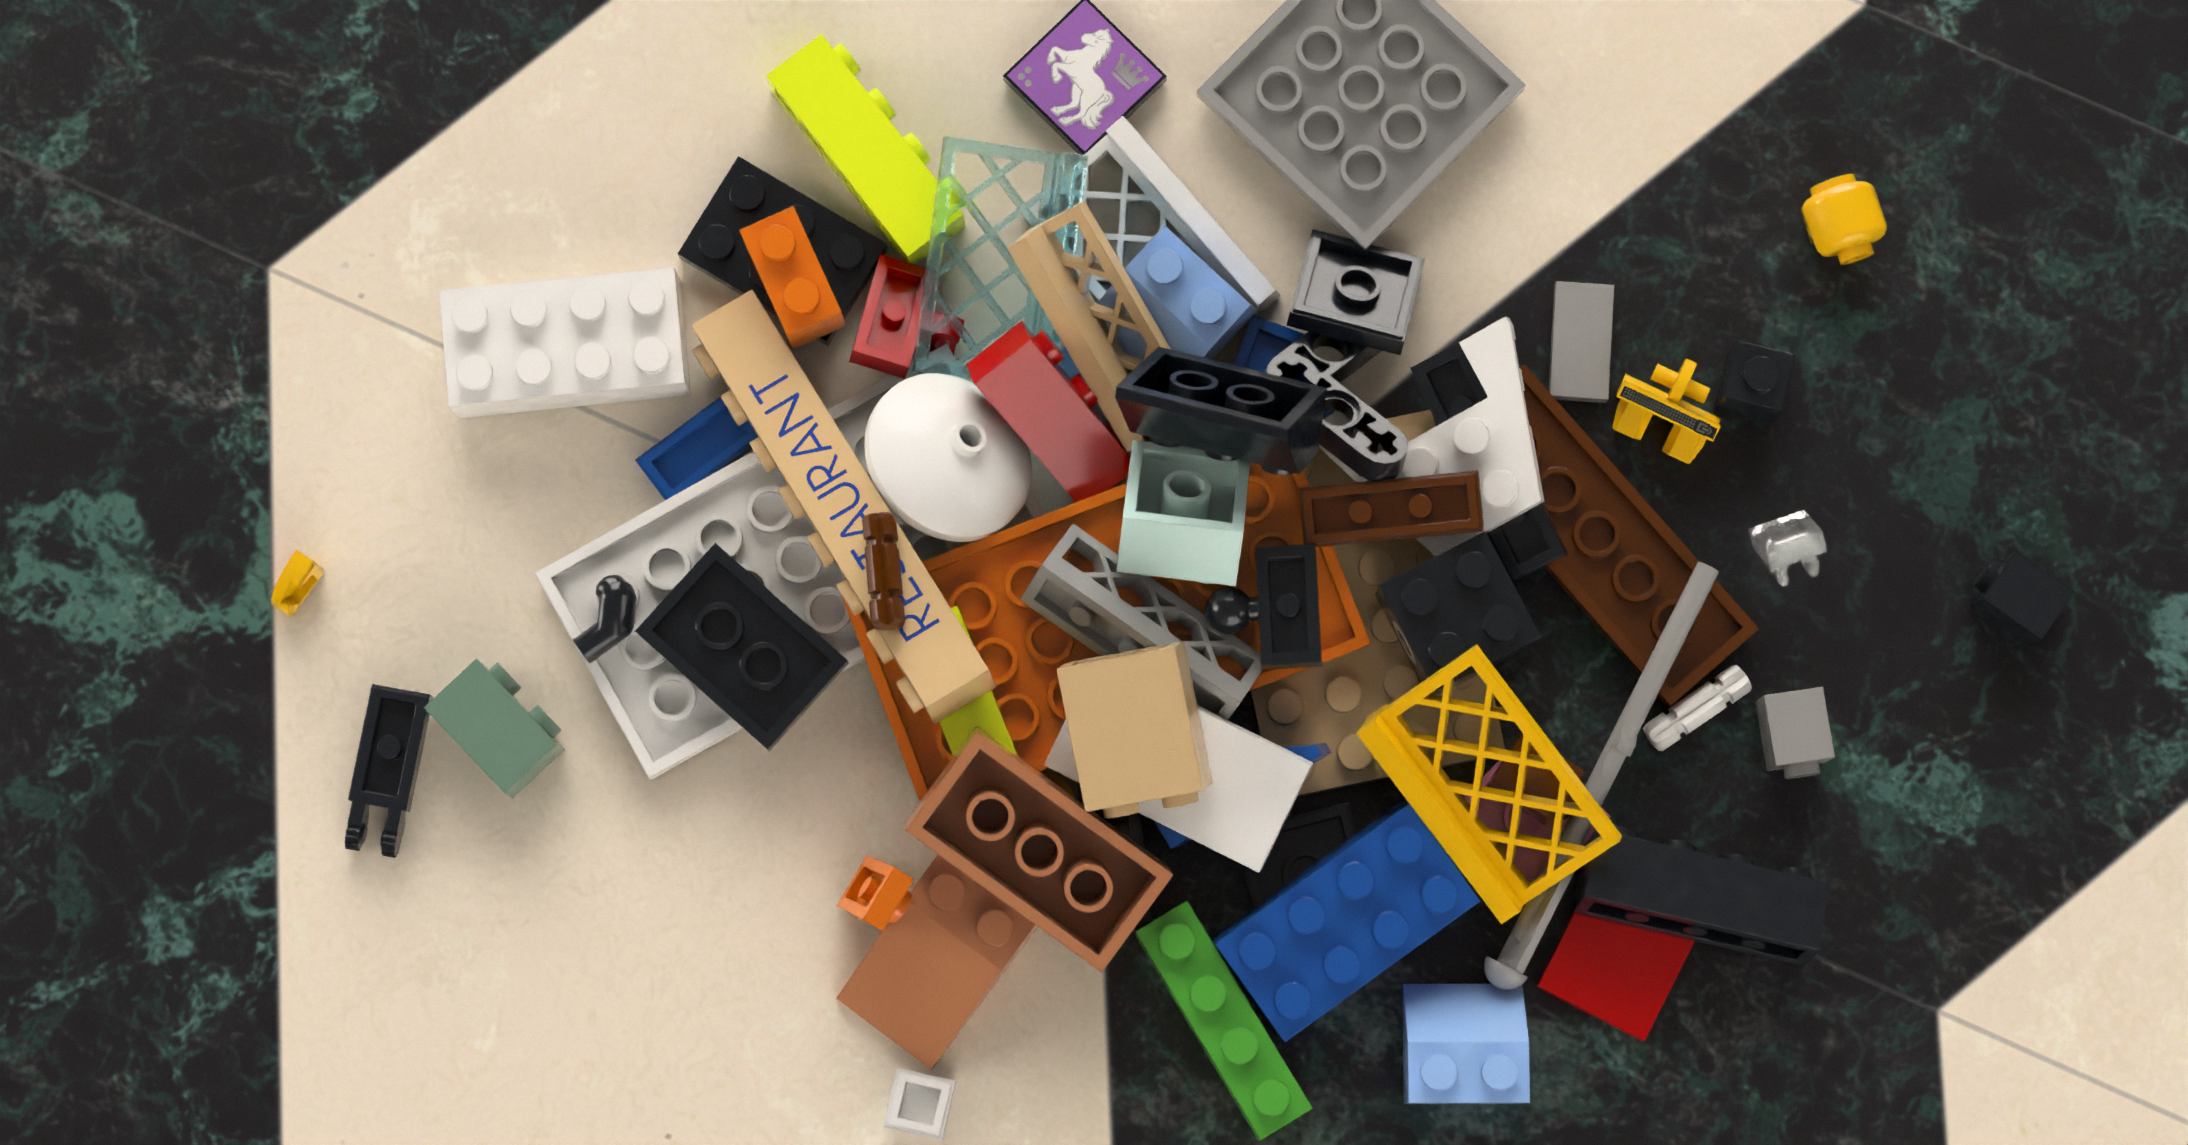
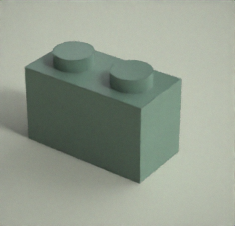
(495, 727)

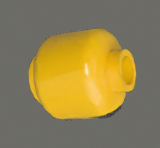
(1844, 218)

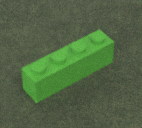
(1223, 1020)

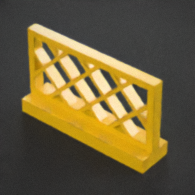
(1447, 812)

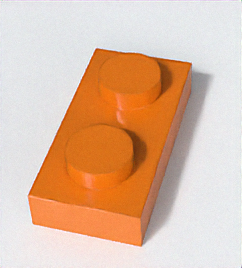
(877, 893)

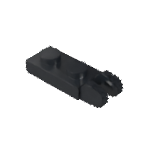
(387, 764)

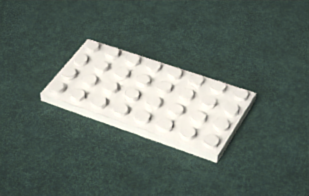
(746, 517)

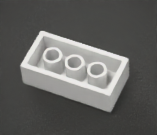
(564, 342)

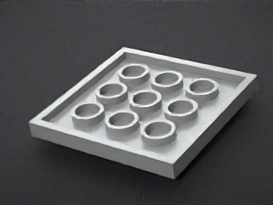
(1360, 102)

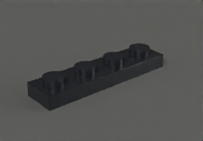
(1451, 388)

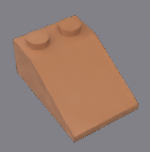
(936, 962)

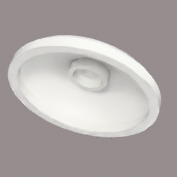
(928, 469)

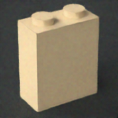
(1135, 729)

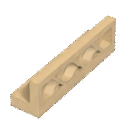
(1075, 314)

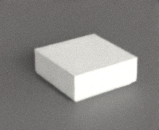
(919, 1103)

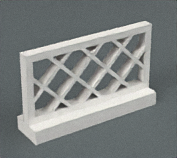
(1176, 206)

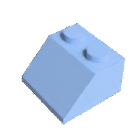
(1464, 1044)

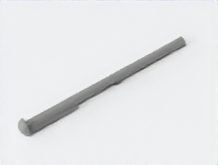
(1509, 968)

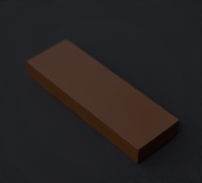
(1392, 509)

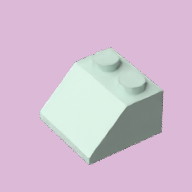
(1183, 515)

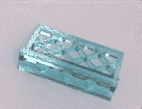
(1060, 190)

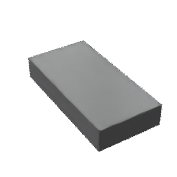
(1581, 341)

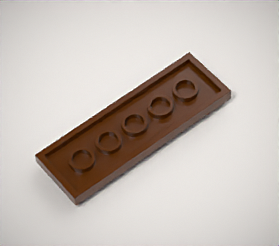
(1622, 556)

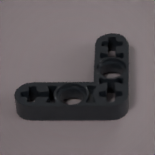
(1345, 441)

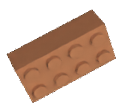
(1038, 849)

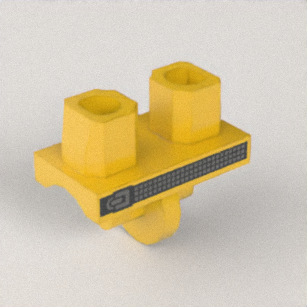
(1690, 423)

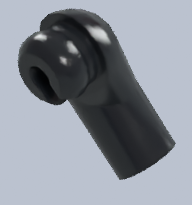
(615, 618)

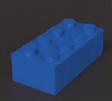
(1344, 920)

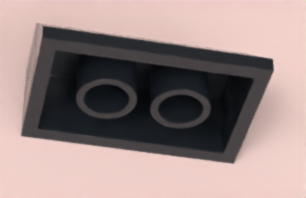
(1223, 410)

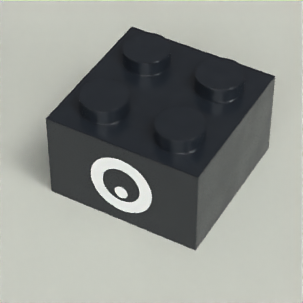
(1454, 605)

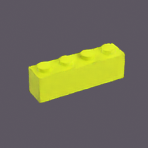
(863, 145)

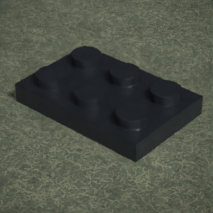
(750, 195)
(742, 647)

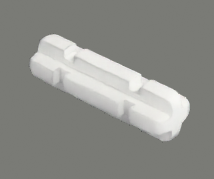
(1697, 707)

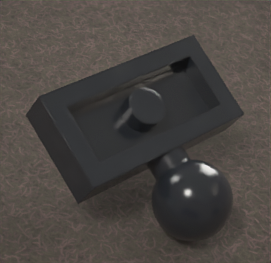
(1284, 607)

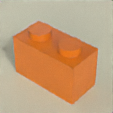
(792, 277)

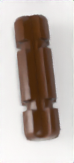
(883, 571)

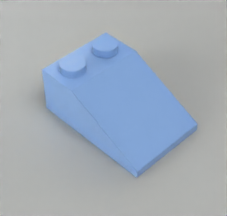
(1185, 298)

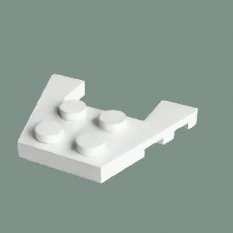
(1485, 438)

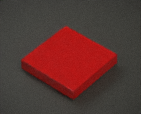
(1614, 972)

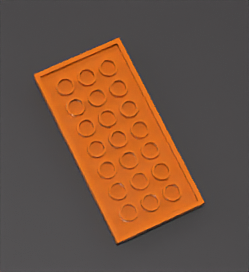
(1027, 648)

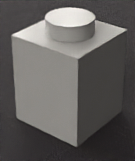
(1795, 731)

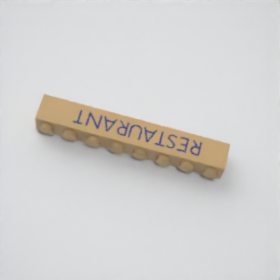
(835, 495)

